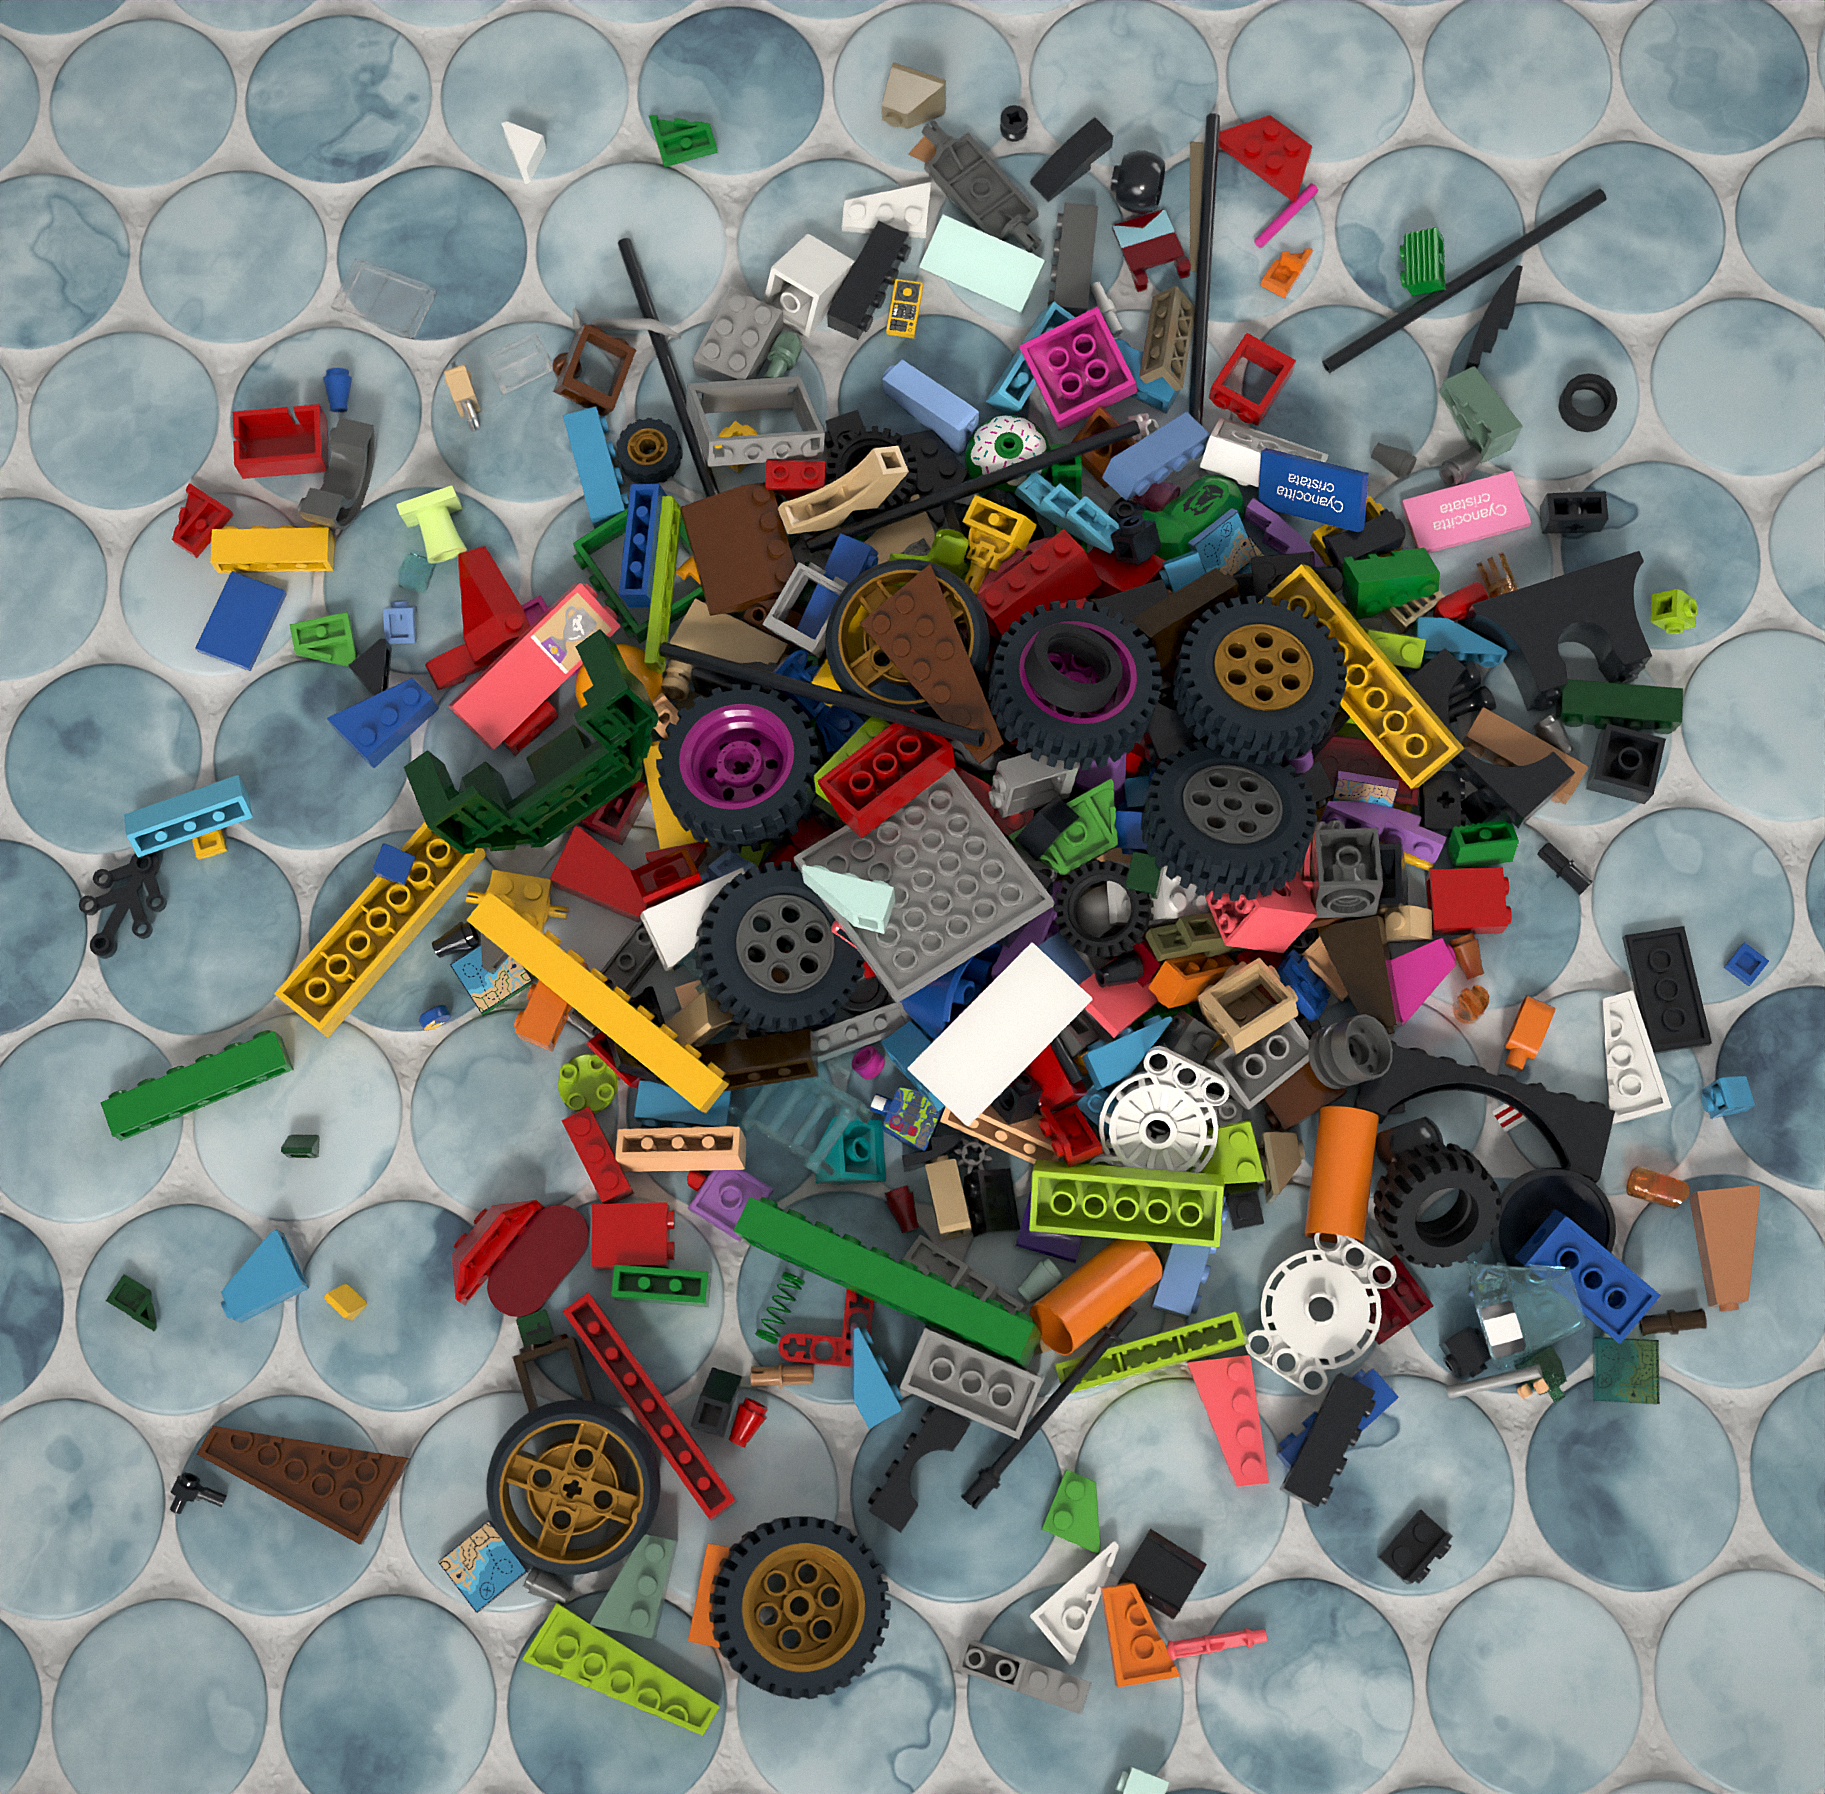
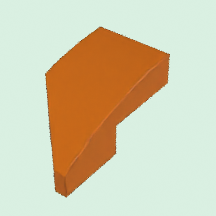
(1285, 272)

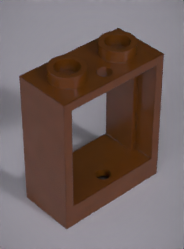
(581, 393)

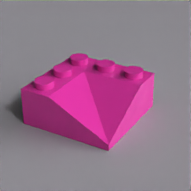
(1078, 368)

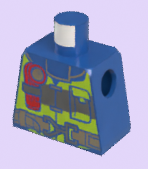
(908, 1117)

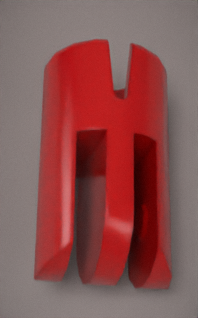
(1457, 604)

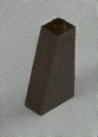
(1173, 617)
(1365, 967)

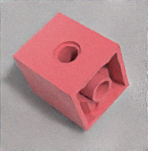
(1264, 922)

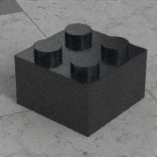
(1626, 764)

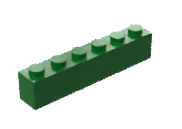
(196, 1085)

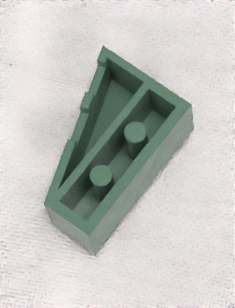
(1480, 413)
(639, 1590)

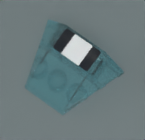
(1524, 1308)

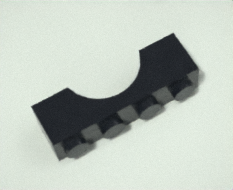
(941, 1431)

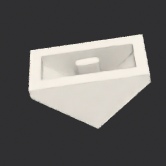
(526, 148)

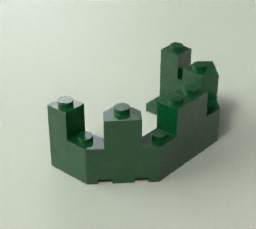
(569, 770)

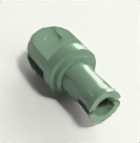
(783, 354)

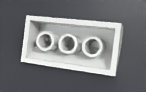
(1237, 449)

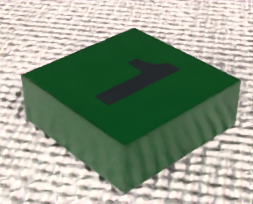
(535, 1328)

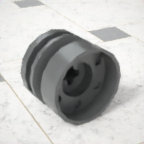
(1350, 1052)

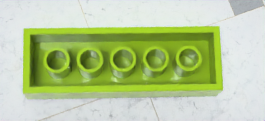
(1127, 1203)

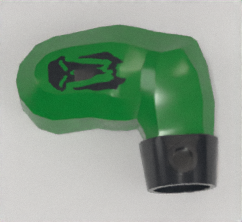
(1186, 515)

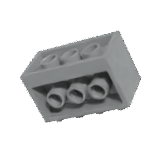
(971, 1382)

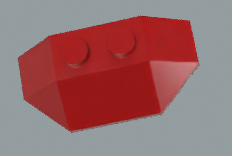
(487, 1243)

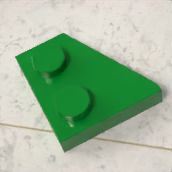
(682, 140)

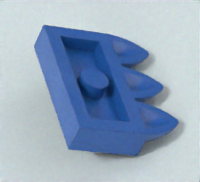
(793, 667)

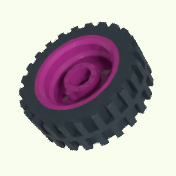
(736, 720)

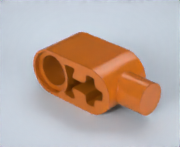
(1527, 1032)

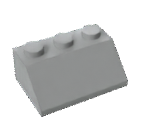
(1261, 1065)

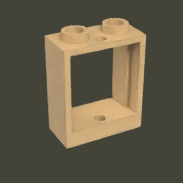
(1235, 986)

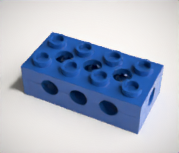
(1608, 1274)

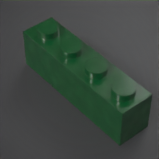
(1620, 705)

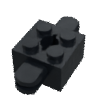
(1273, 569)

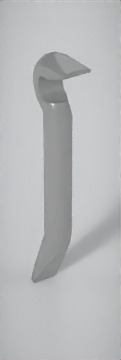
(626, 324)

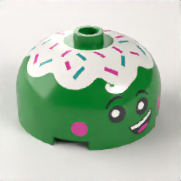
(1003, 443)

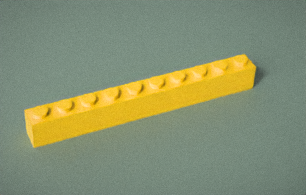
(598, 1002)

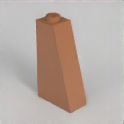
(1726, 1240)

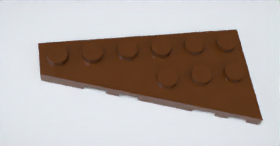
(927, 649)
(322, 1481)

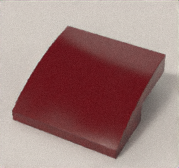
(1399, 1303)

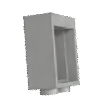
(788, 597)
(1029, 784)

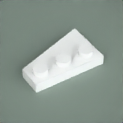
(900, 208)

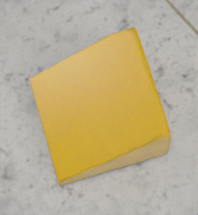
(346, 1301)

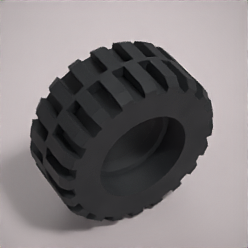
(1454, 1233)

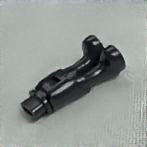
(1475, 701)

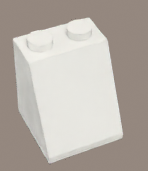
(807, 283)

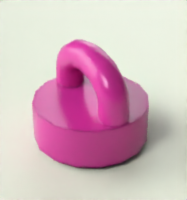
(868, 1062)

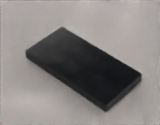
(1667, 989)

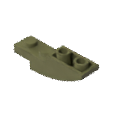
(1188, 936)

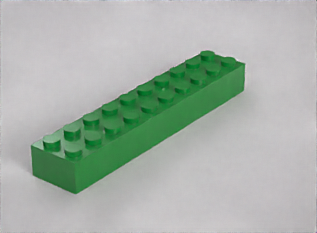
(888, 1282)

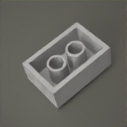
(738, 339)

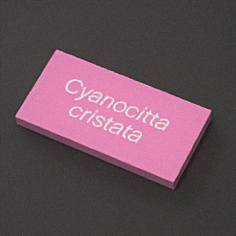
(1466, 513)

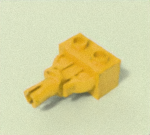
(993, 538)

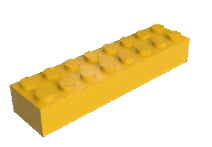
(1375, 690)
(375, 932)

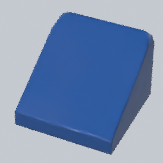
(393, 864)

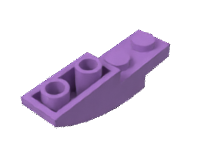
(1392, 826)

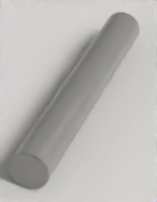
(1494, 1381)

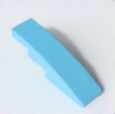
(1066, 511)

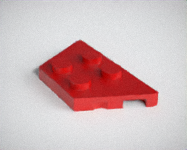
(1269, 152)

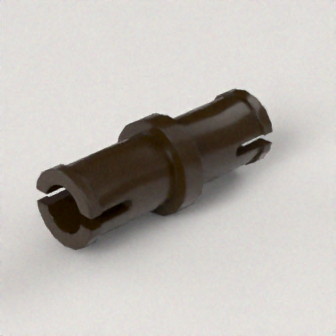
(1672, 1322)

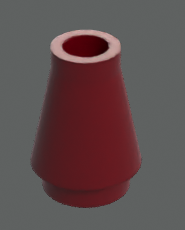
(902, 1207)

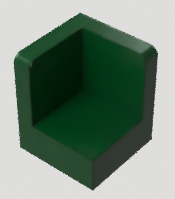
(1144, 875)

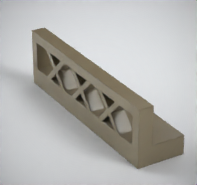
(1163, 334)

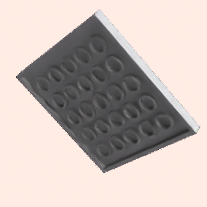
(951, 880)

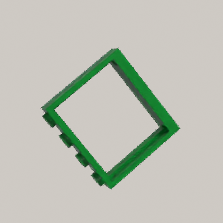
(602, 536)

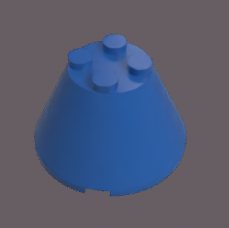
(949, 995)

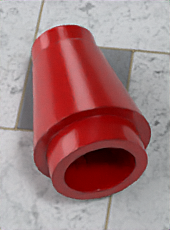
(747, 1421)

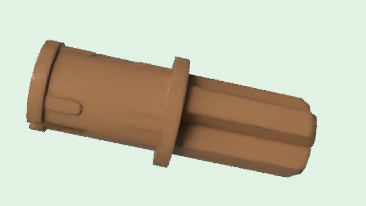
(781, 1375)

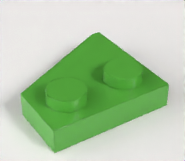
(325, 639)
(1075, 1512)

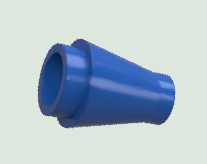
(338, 388)

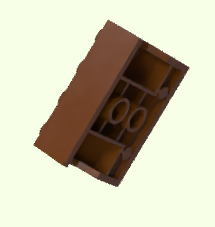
(738, 547)

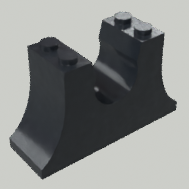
(1578, 607)

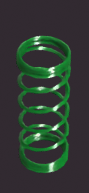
(793, 1280)

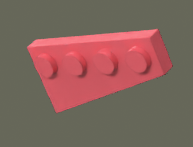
(1232, 1409)

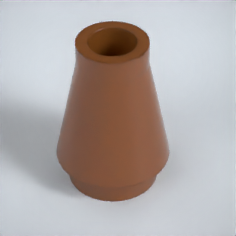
(1468, 955)

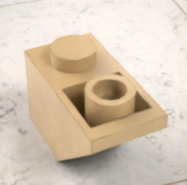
(1406, 923)

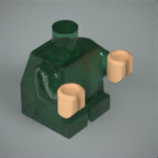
(1552, 1375)

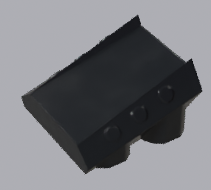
(1163, 1573)

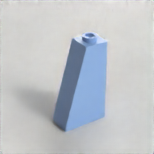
(931, 405)

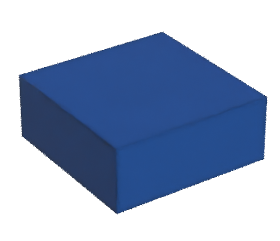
(1746, 964)

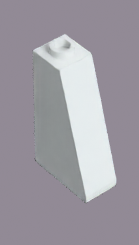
(675, 922)

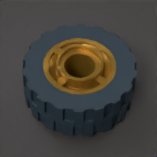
(649, 435)

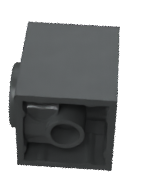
(1346, 872)

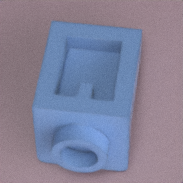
(400, 622)

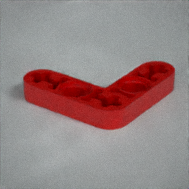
(839, 1344)

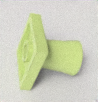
(434, 518)

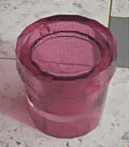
(1158, 496)

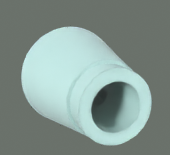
(1041, 1280)

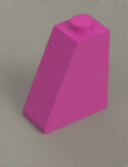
(1419, 975)

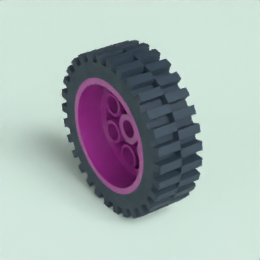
(1078, 734)

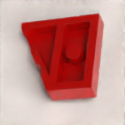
(197, 521)

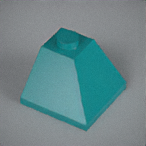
(856, 1155)

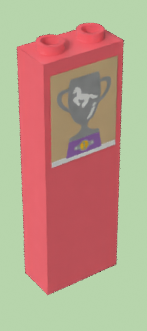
(532, 666)

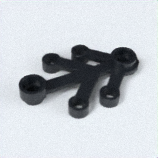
(126, 899)

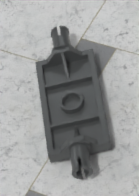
(980, 188)

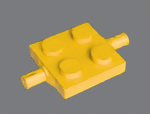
(528, 893)

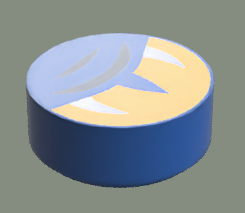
(434, 1017)

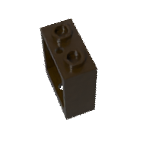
(556, 1345)

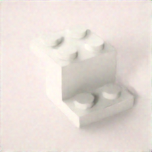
(1171, 903)

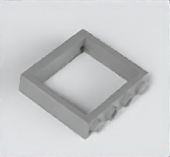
(755, 395)

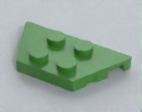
(1089, 836)

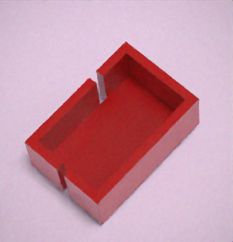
(278, 444)

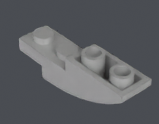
(1024, 1676)

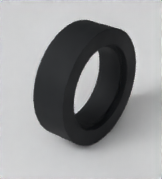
(1062, 690)

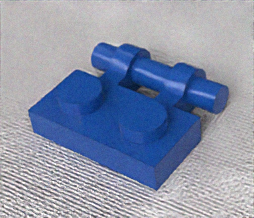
(1308, 988)

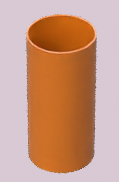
(1341, 1173)
(1095, 1294)

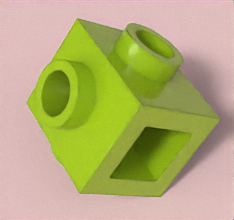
(1673, 611)

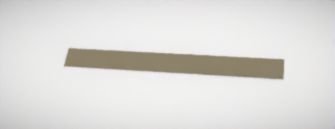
(1196, 176)

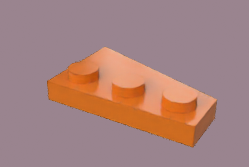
(1134, 1643)

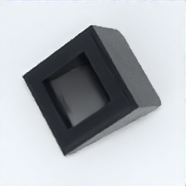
(1477, 809)

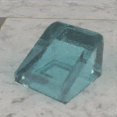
(415, 573)

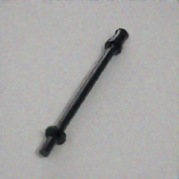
(990, 1476)

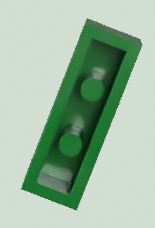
(661, 1285)

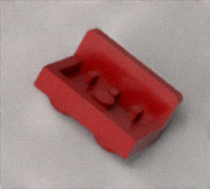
(1069, 1134)

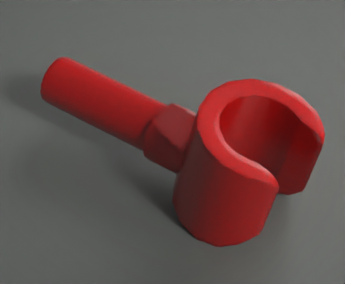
(695, 1179)

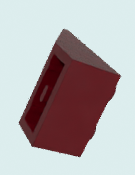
(618, 815)

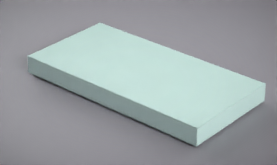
(982, 264)

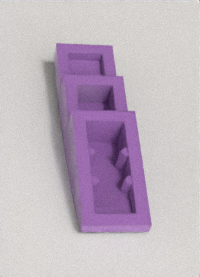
(1278, 533)

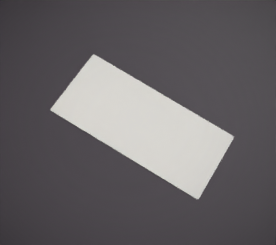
(999, 1034)

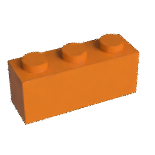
(1187, 976)
(543, 1016)
(701, 1626)

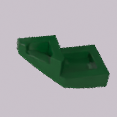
(135, 1301)

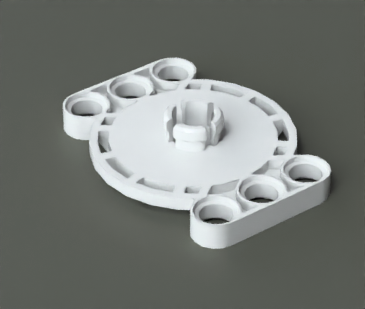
(1164, 1100)
(1315, 1340)

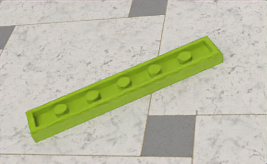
(663, 583)

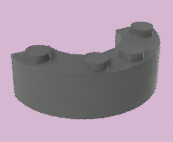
(345, 478)

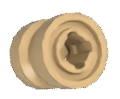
(677, 680)

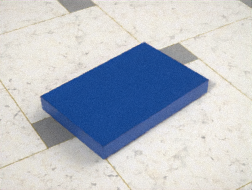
(241, 621)

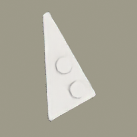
(1070, 1609)

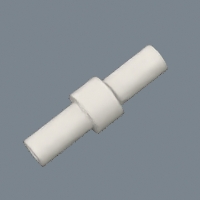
(1106, 308)

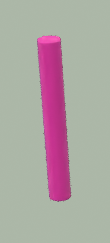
(1285, 216)

